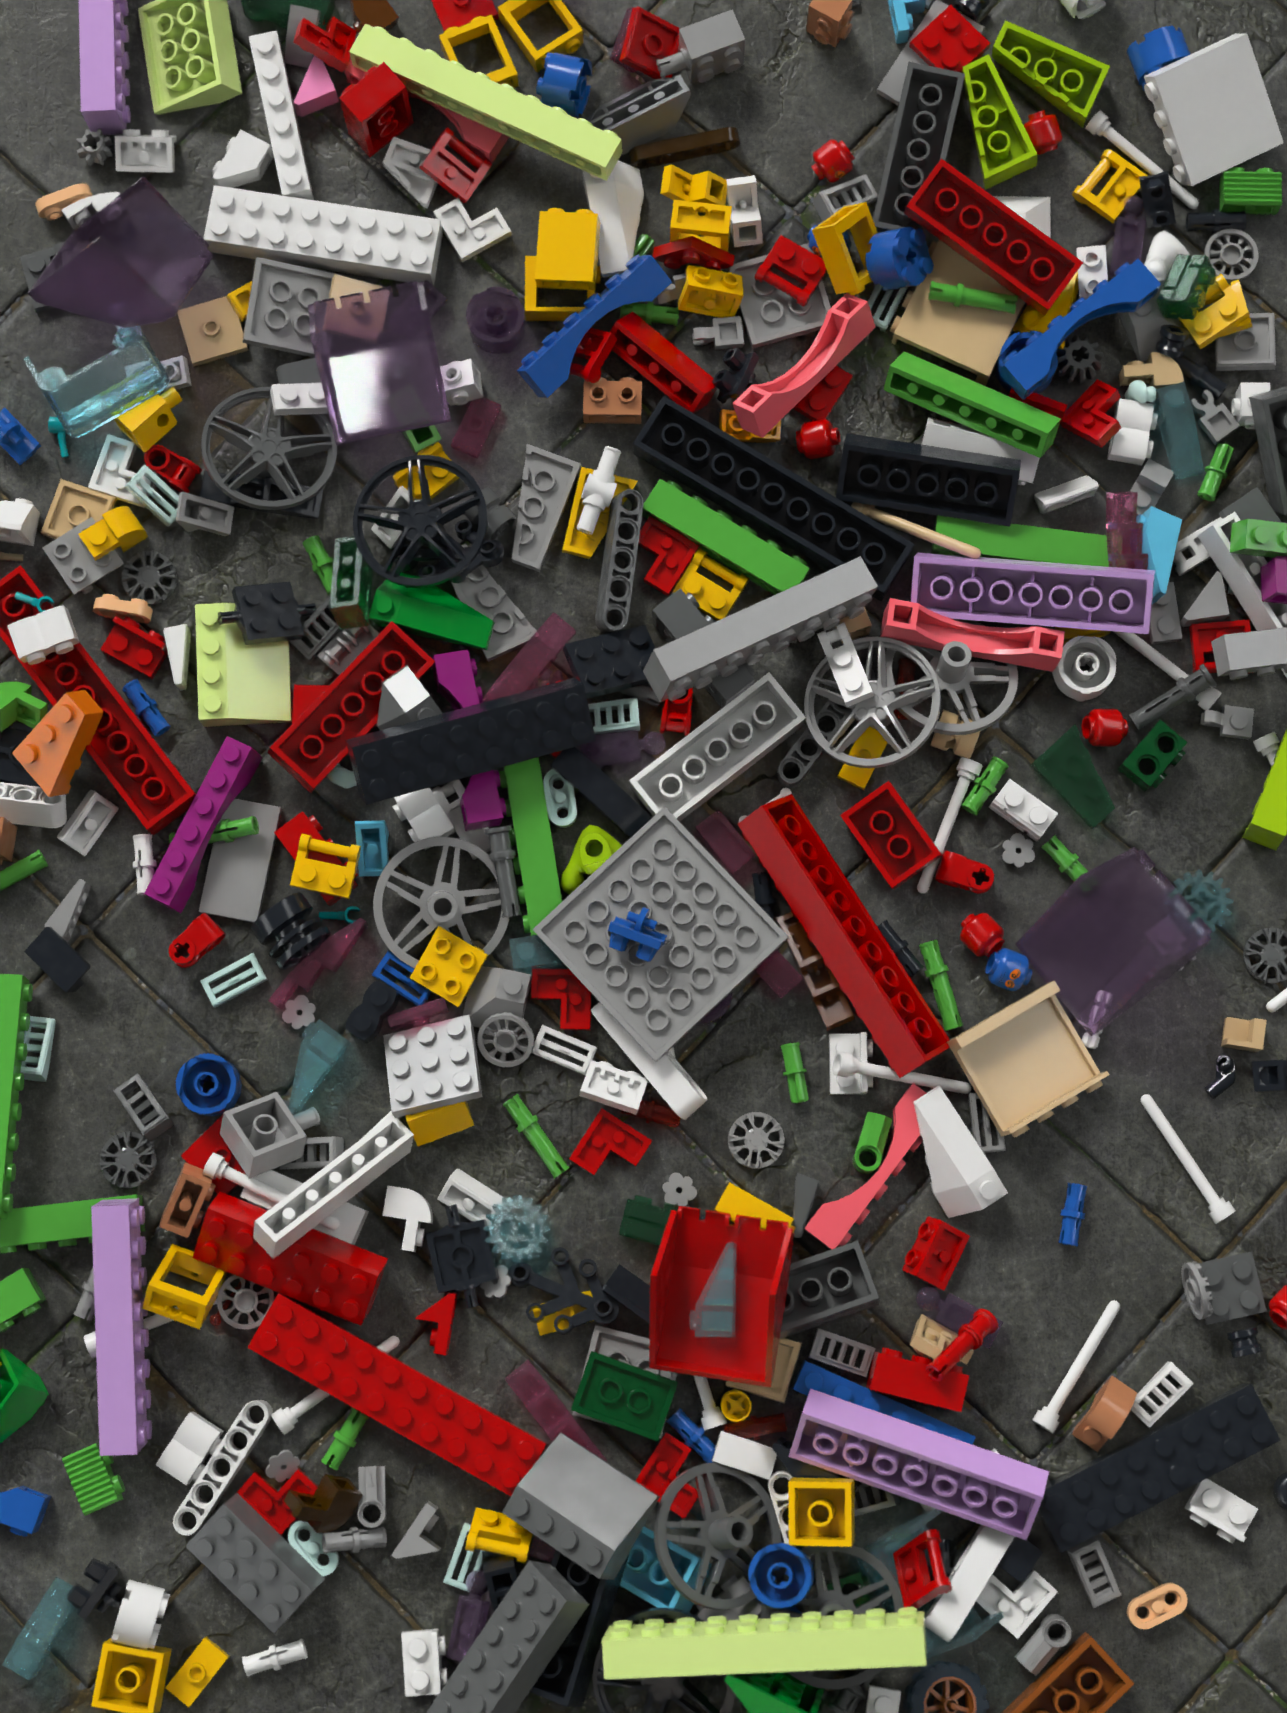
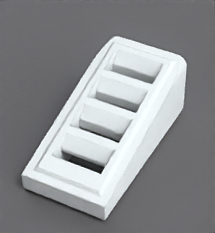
(178, 649)
(1176, 1393)

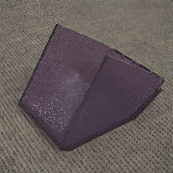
(126, 262)
(378, 363)
(1113, 938)

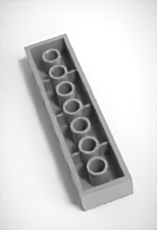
(759, 630)

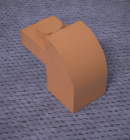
(1106, 1414)

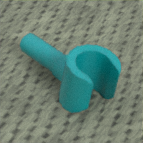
(55, 426)
(34, 601)
(340, 915)

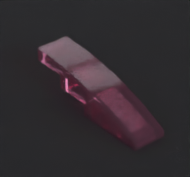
(1123, 531)
(533, 659)
(329, 955)
(547, 1406)

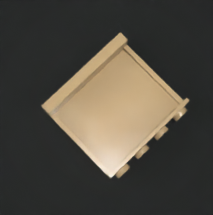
(962, 334)
(1026, 1061)

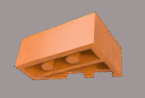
(58, 741)

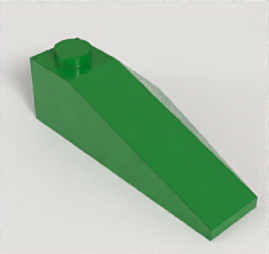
(430, 614)
(20, 1393)

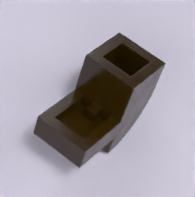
(328, 1507)

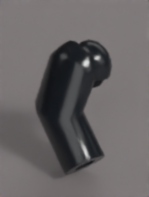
(1224, 1076)

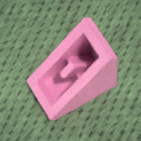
(316, 90)

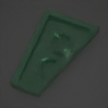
(1073, 776)

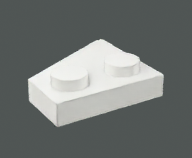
(403, 163)

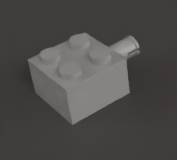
(707, 49)
(266, 1133)

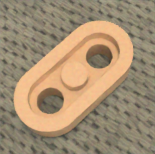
(51, 205)
(112, 606)
(1156, 1606)

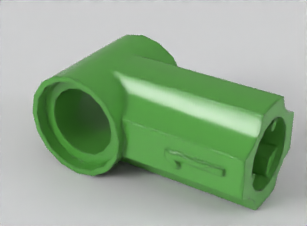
(872, 1140)

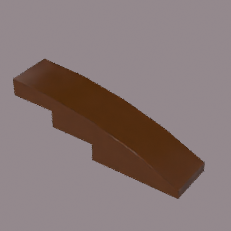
(817, 977)

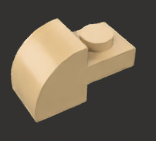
(1157, 372)

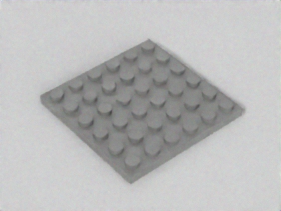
(709, 923)

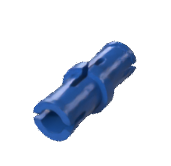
(146, 708)
(1072, 1214)
(692, 1435)

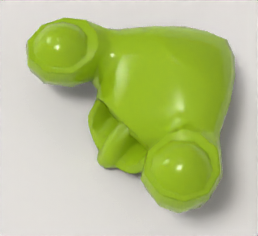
(589, 853)

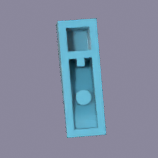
(1159, 542)

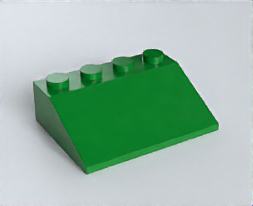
(775, 1693)

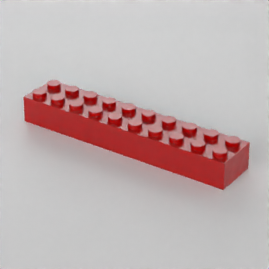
(121, 741)
(844, 934)
(396, 1394)

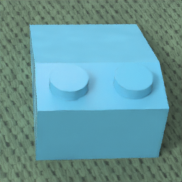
(646, 1578)

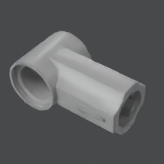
(373, 1490)
(1041, 1647)

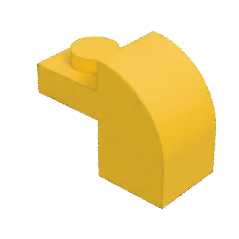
(700, 187)
(115, 530)

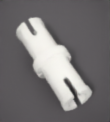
(143, 861)
(274, 1657)

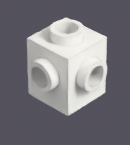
(462, 382)
(1241, 404)

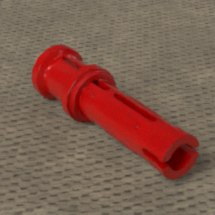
(969, 1337)

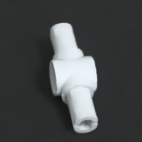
(598, 490)

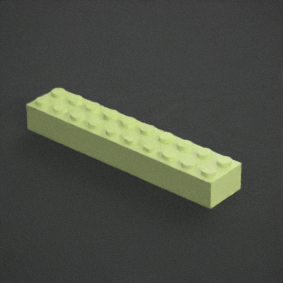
(765, 1644)

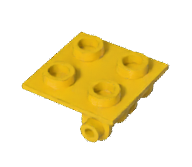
(449, 966)

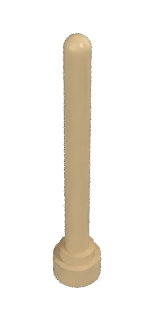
(917, 530)

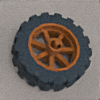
(943, 1671)

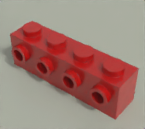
(662, 363)

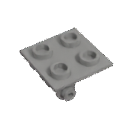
(75, 561)
(347, 646)

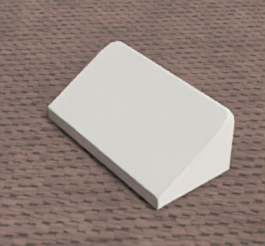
(1065, 494)
(87, 822)
(472, 1197)

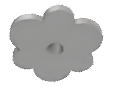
(1026, 853)
(291, 1015)
(677, 1181)
(498, 1287)
(282, 1466)

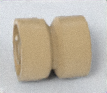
(961, 744)

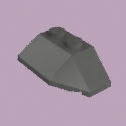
(644, 111)
(404, 700)

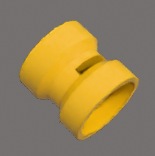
(735, 1409)

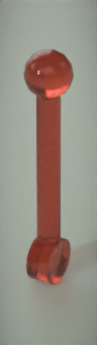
(215, 1319)

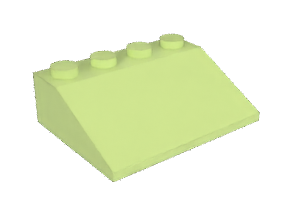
(189, 53)
(239, 680)

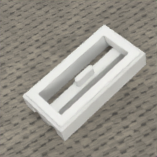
(586, 1059)

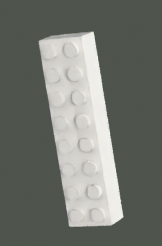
(323, 235)

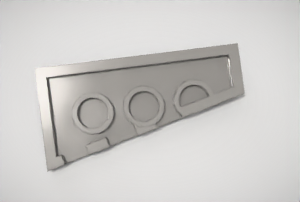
(543, 497)
(488, 598)

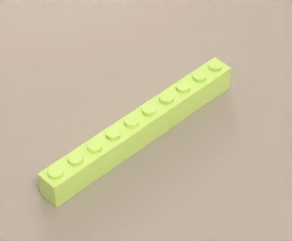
(489, 102)

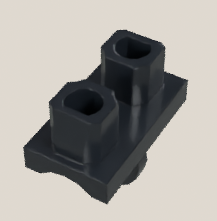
(1157, 200)
(739, 377)
(102, 1576)

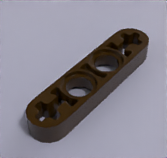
(684, 147)

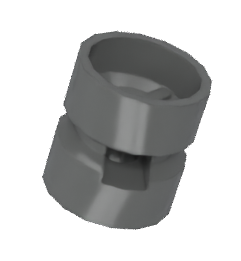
(499, 517)

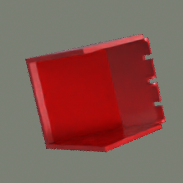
(679, 1276)

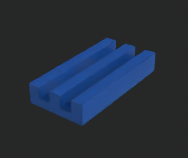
(383, 965)

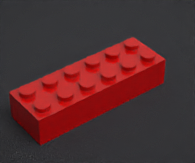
(992, 237)
(346, 708)
(311, 1270)

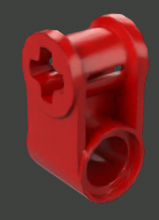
(176, 470)
(677, 715)
(958, 870)
(199, 937)

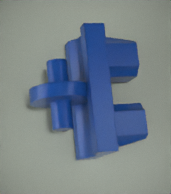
(16, 438)
(624, 930)

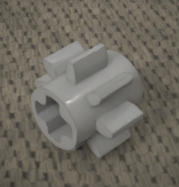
(94, 155)

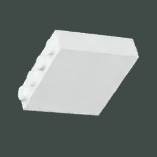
(1213, 109)

